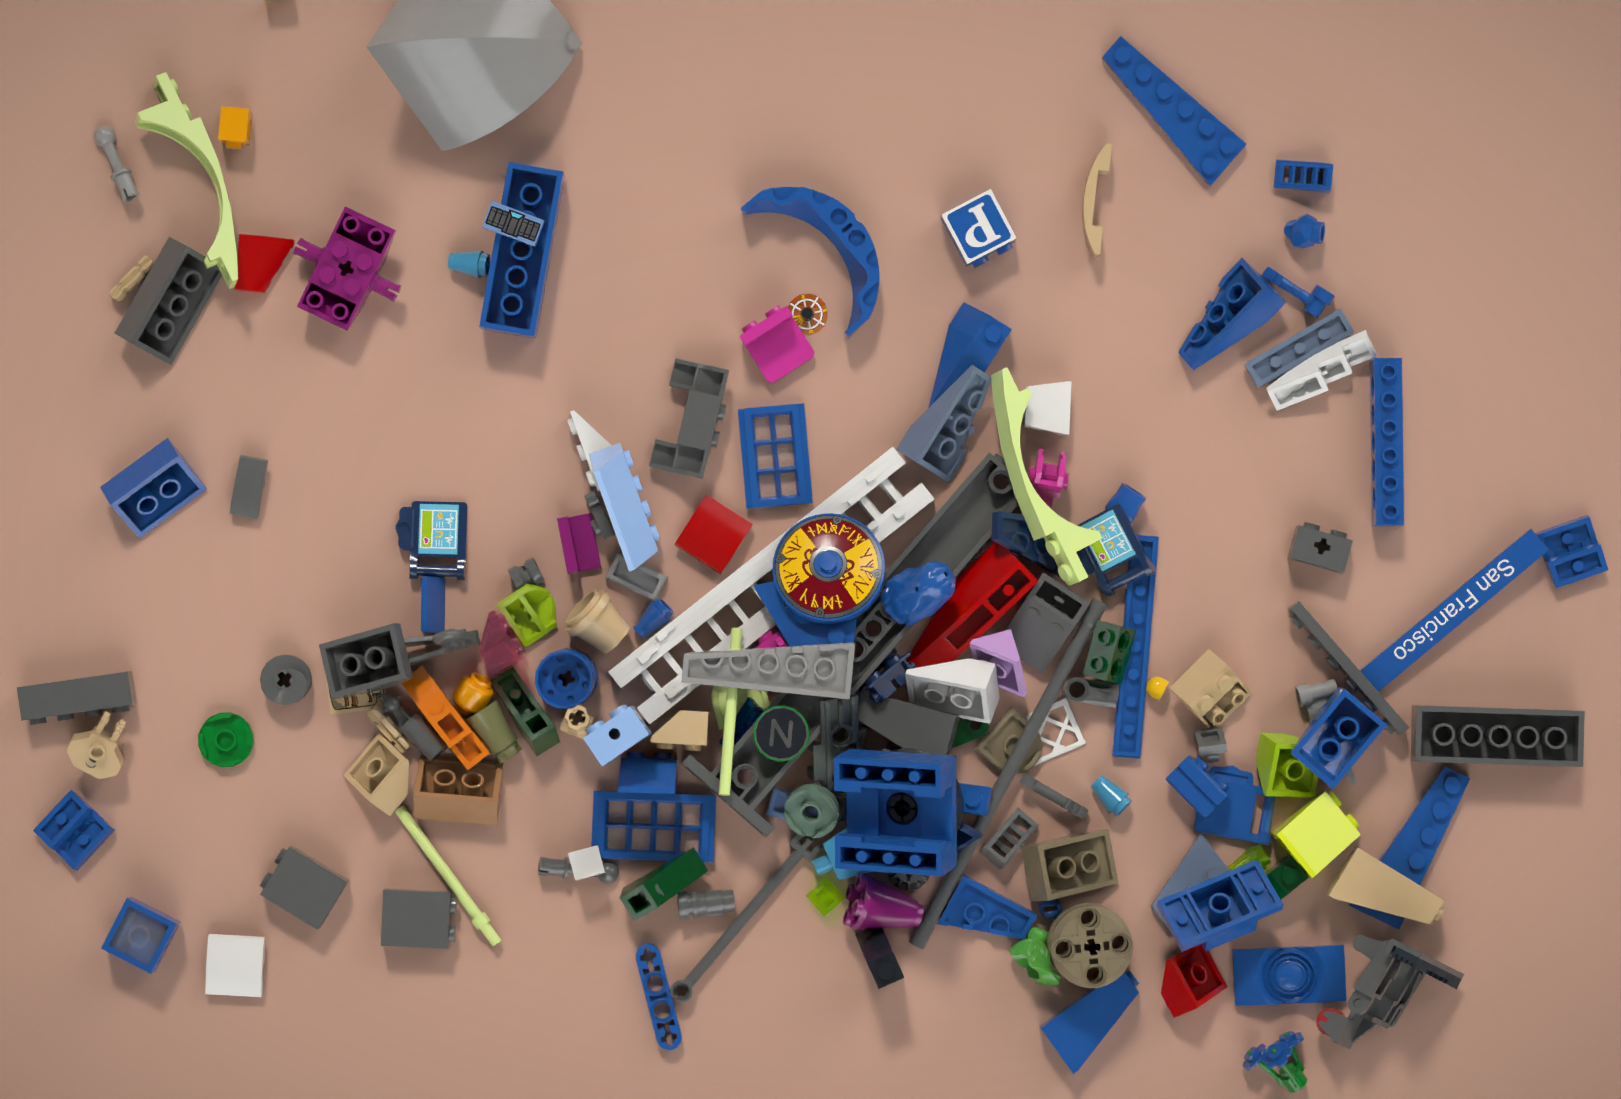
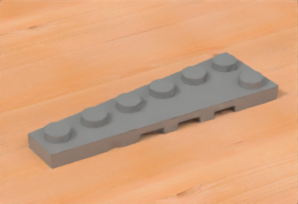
(803, 670)

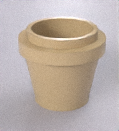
(597, 621)

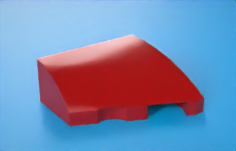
(259, 261)

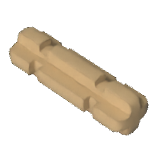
(131, 279)
(389, 729)

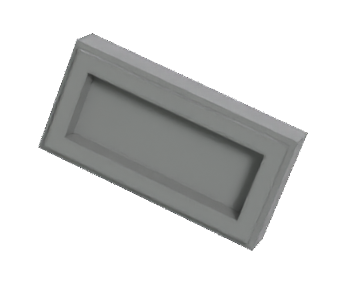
(641, 580)

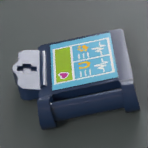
(434, 531)
(1115, 548)

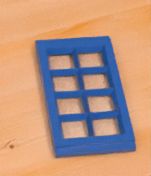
(653, 825)

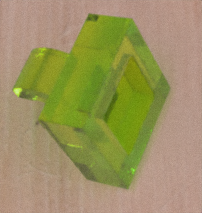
(825, 896)

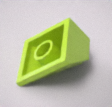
(1280, 771)

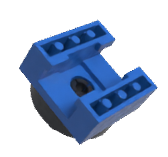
(880, 829)

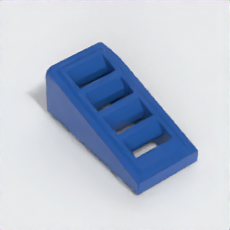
(1327, 169)

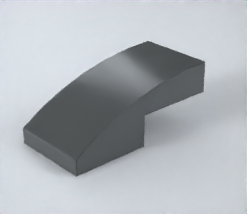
(248, 486)

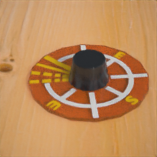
(809, 313)

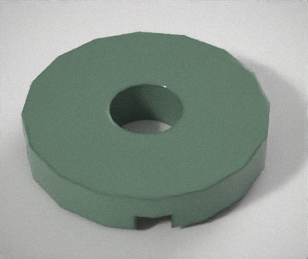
(814, 796)

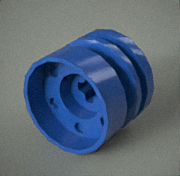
(552, 686)

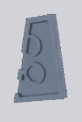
(1196, 867)

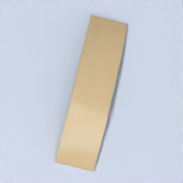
(1093, 233)

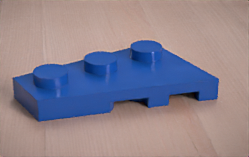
(985, 910)

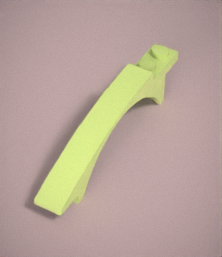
(173, 121)
(1061, 537)

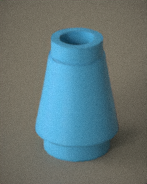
(471, 263)
(1111, 795)

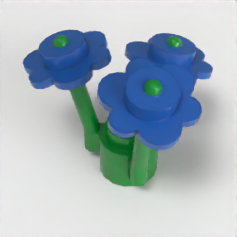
(1290, 1074)

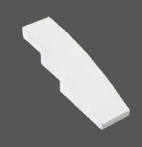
(1322, 368)

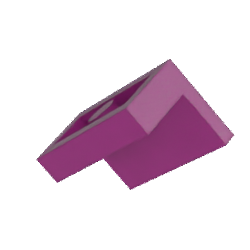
(579, 543)

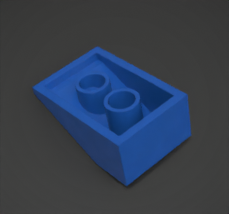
(1337, 737)
(648, 774)

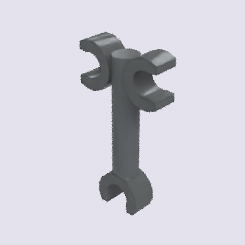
(1054, 796)

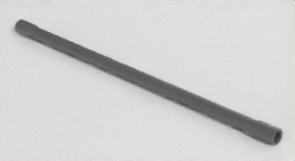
(1088, 623)

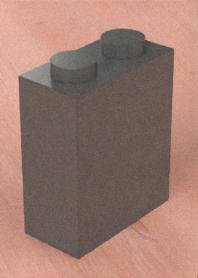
(303, 886)
(418, 918)

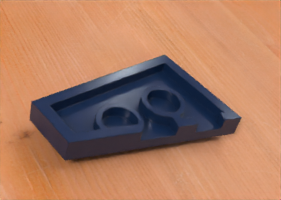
(1013, 533)

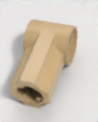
(576, 721)

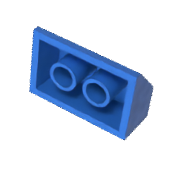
(153, 488)

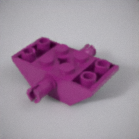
(353, 241)

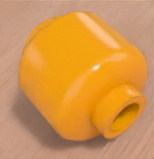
(472, 693)

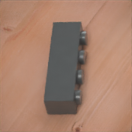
(76, 696)

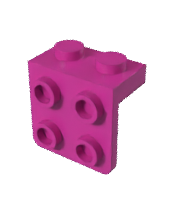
(776, 344)

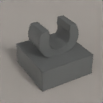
(1211, 743)

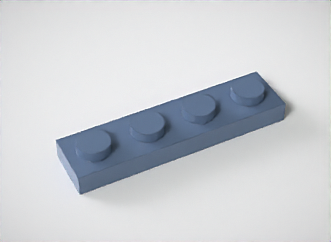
(1299, 348)

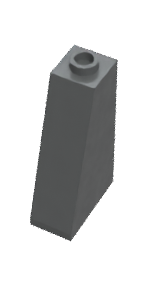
(909, 724)

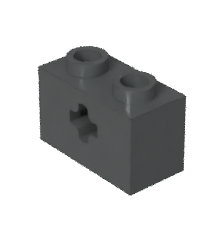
(1332, 559)

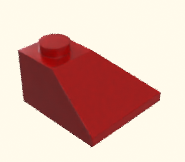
(1190, 980)

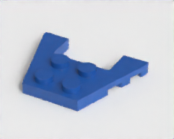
(798, 630)

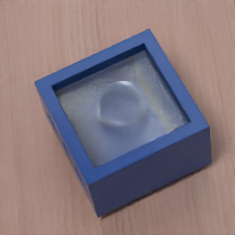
(141, 935)

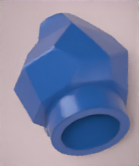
(1305, 231)

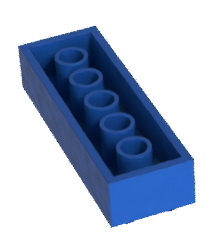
(517, 269)

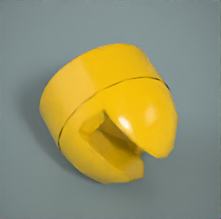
(1156, 687)

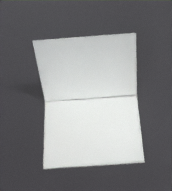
(586, 862)

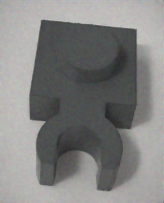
(601, 523)

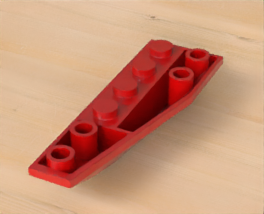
(979, 600)

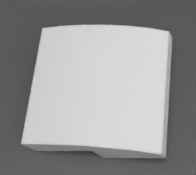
(235, 965)

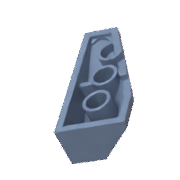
(942, 430)

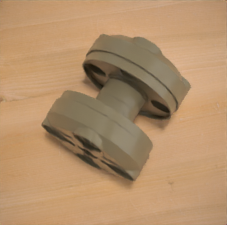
(1101, 929)

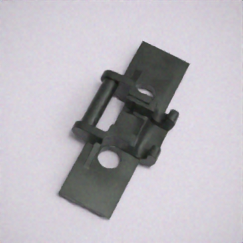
(835, 714)

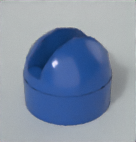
(1050, 914)

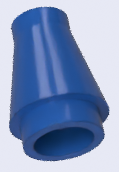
(654, 617)

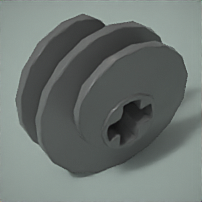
(271, 678)

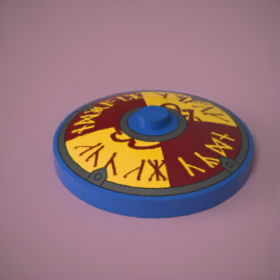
(828, 568)

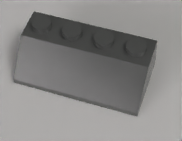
(169, 301)

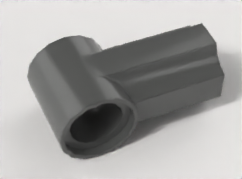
(1093, 692)

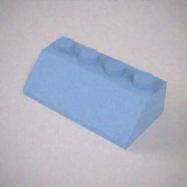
(624, 504)

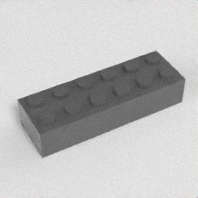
(1497, 736)

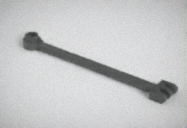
(799, 852)

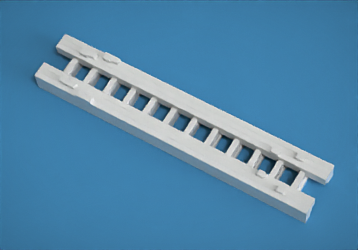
(747, 576)

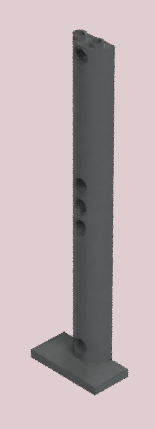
(950, 538)

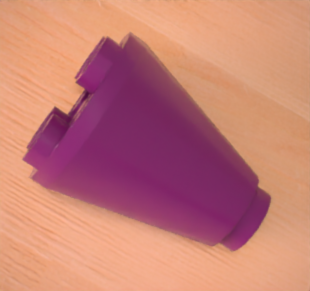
(879, 906)

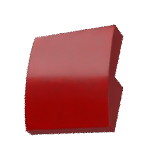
(713, 534)

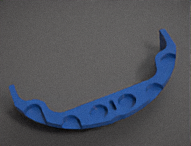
(841, 228)

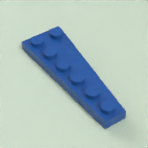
(1189, 125)
(1421, 835)

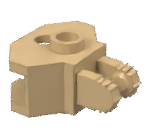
(98, 746)

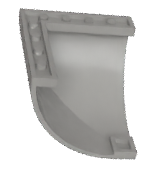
(472, 61)

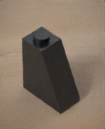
(879, 956)

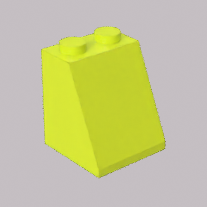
(1317, 833)

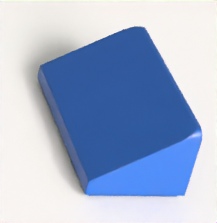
(432, 604)

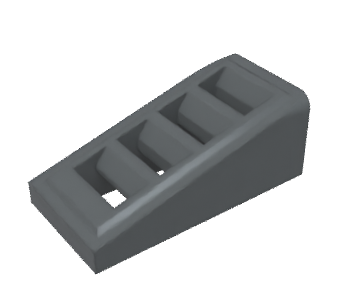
(992, 855)

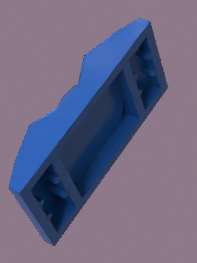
(1289, 975)

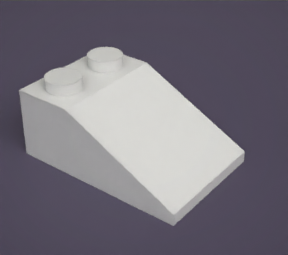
(956, 688)

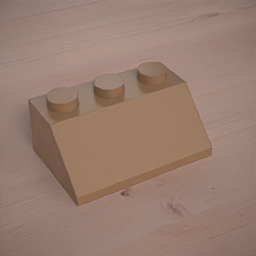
(455, 794)

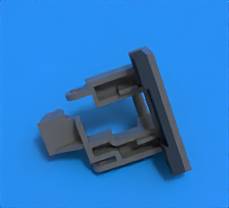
(1382, 989)

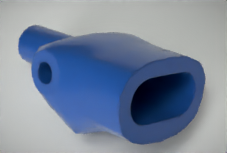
(1128, 499)

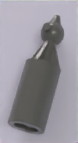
(415, 728)

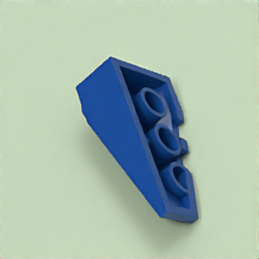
(970, 340)

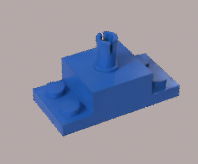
(1220, 907)

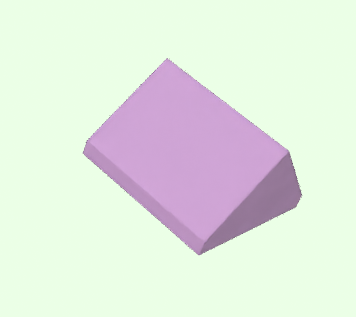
(1002, 651)

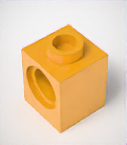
(235, 127)

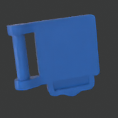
(1235, 815)

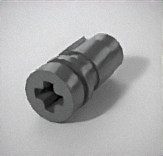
(707, 902)

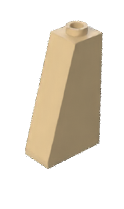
(1379, 887)

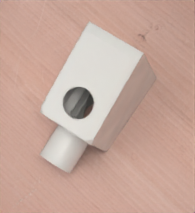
(1049, 408)

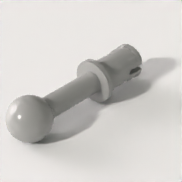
(105, 138)

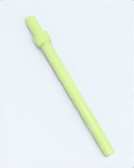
(729, 724)
(480, 919)

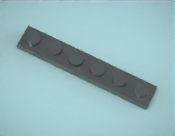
(1338, 660)

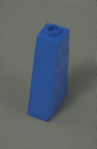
(1088, 1019)

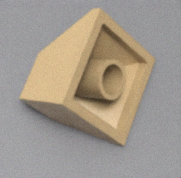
(381, 775)

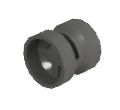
(526, 574)

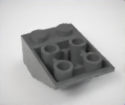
(1045, 621)

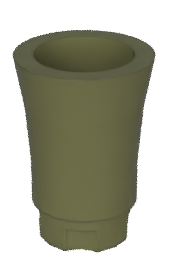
(495, 731)

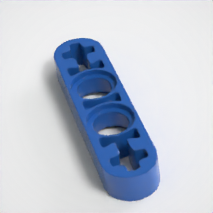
(656, 997)

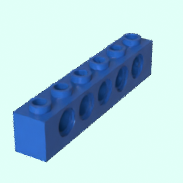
(1386, 442)

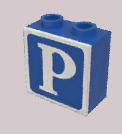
(979, 229)

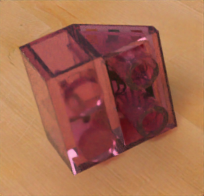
(497, 645)

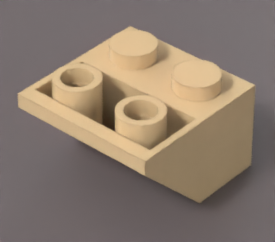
(1210, 690)
(684, 728)

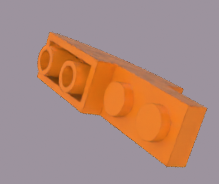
(445, 718)

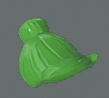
(1035, 957)

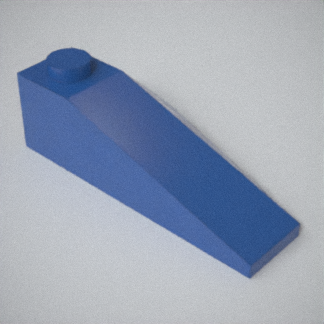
(1238, 309)

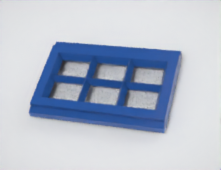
(775, 456)

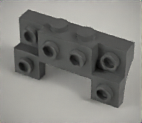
(698, 426)

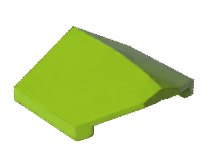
(529, 612)

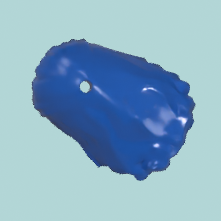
(918, 592)

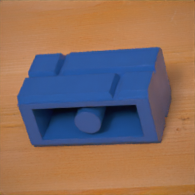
(1198, 785)

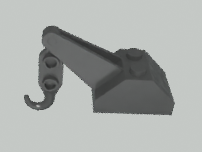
(380, 658)

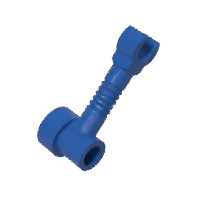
(1314, 302)

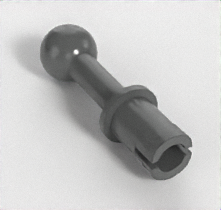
(560, 867)

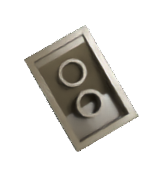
(1069, 865)

